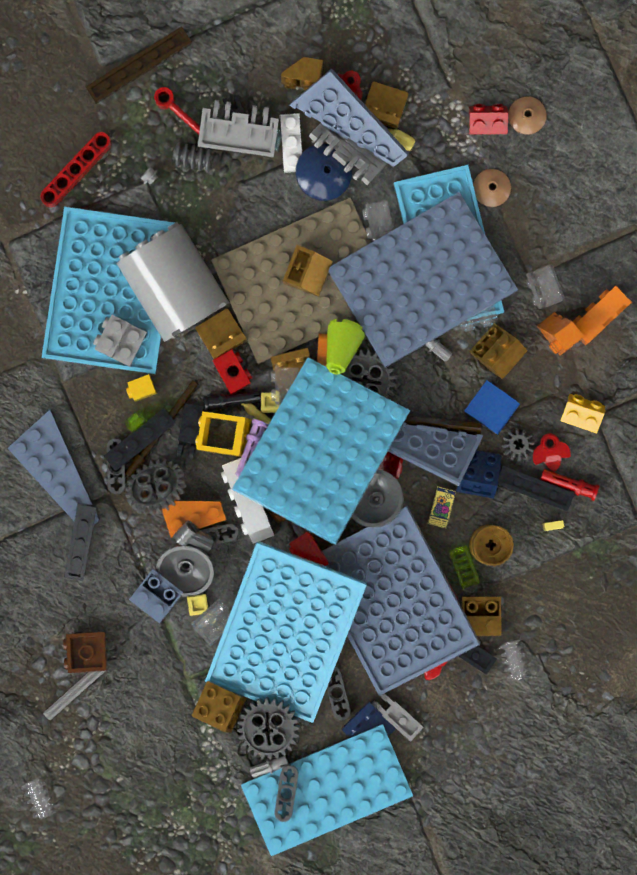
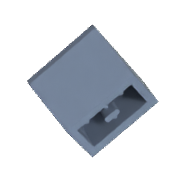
(156, 596)

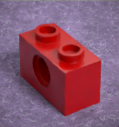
(223, 364)

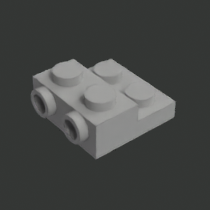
(119, 340)

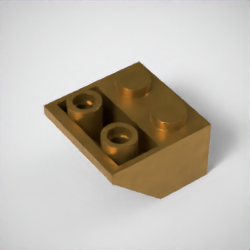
(302, 73)
(307, 270)
(498, 351)
(483, 614)

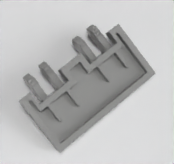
(238, 133)
(349, 151)

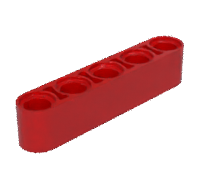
(78, 160)

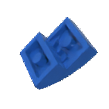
(492, 407)

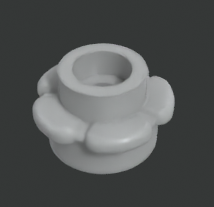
(149, 176)

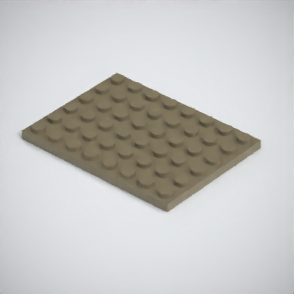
(274, 313)

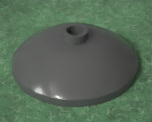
(391, 501)
(190, 578)

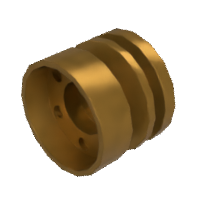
(499, 552)

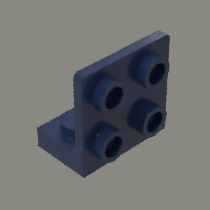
(481, 475)
(366, 719)

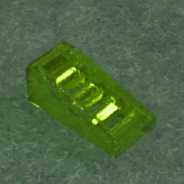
(135, 421)
(468, 583)

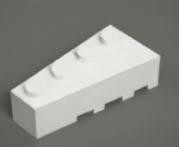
(252, 513)

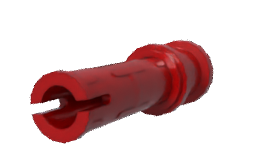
(579, 487)

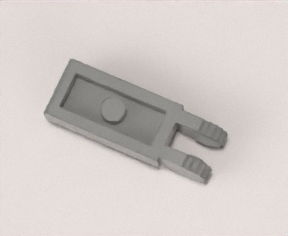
(399, 718)

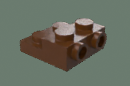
(85, 652)

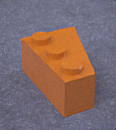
(601, 314)
(560, 333)
(198, 512)

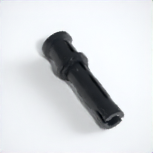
(223, 401)

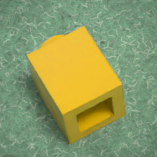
(141, 388)

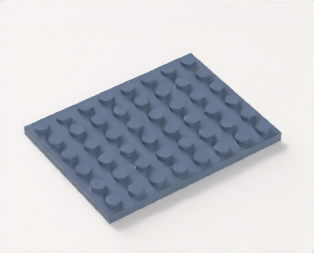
(422, 279)
(407, 609)

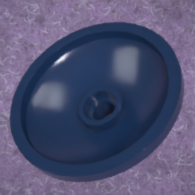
(315, 181)

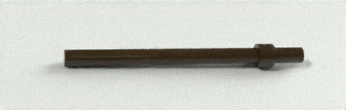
(139, 459)

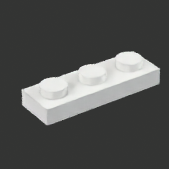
(290, 141)

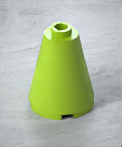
(342, 344)

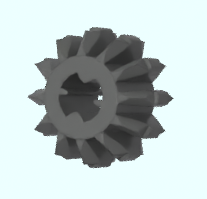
(524, 441)

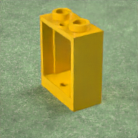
(242, 429)

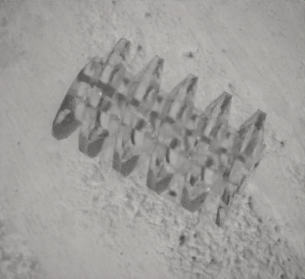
(514, 660)
(38, 798)

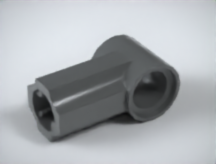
(190, 535)

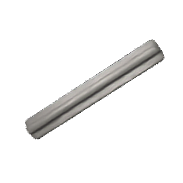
(71, 694)

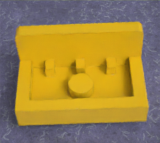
(583, 413)

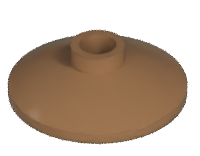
(524, 124)
(489, 197)

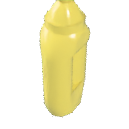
(405, 140)
(252, 410)

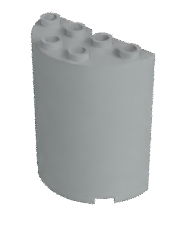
(172, 281)

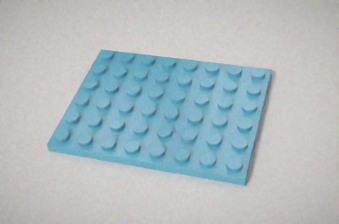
(92, 287)
(321, 450)
(285, 630)

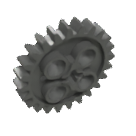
(367, 363)
(142, 489)
(286, 728)

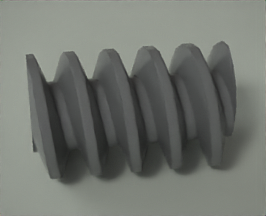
(192, 157)

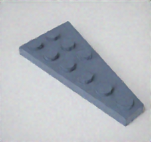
(345, 114)
(436, 450)
(50, 463)

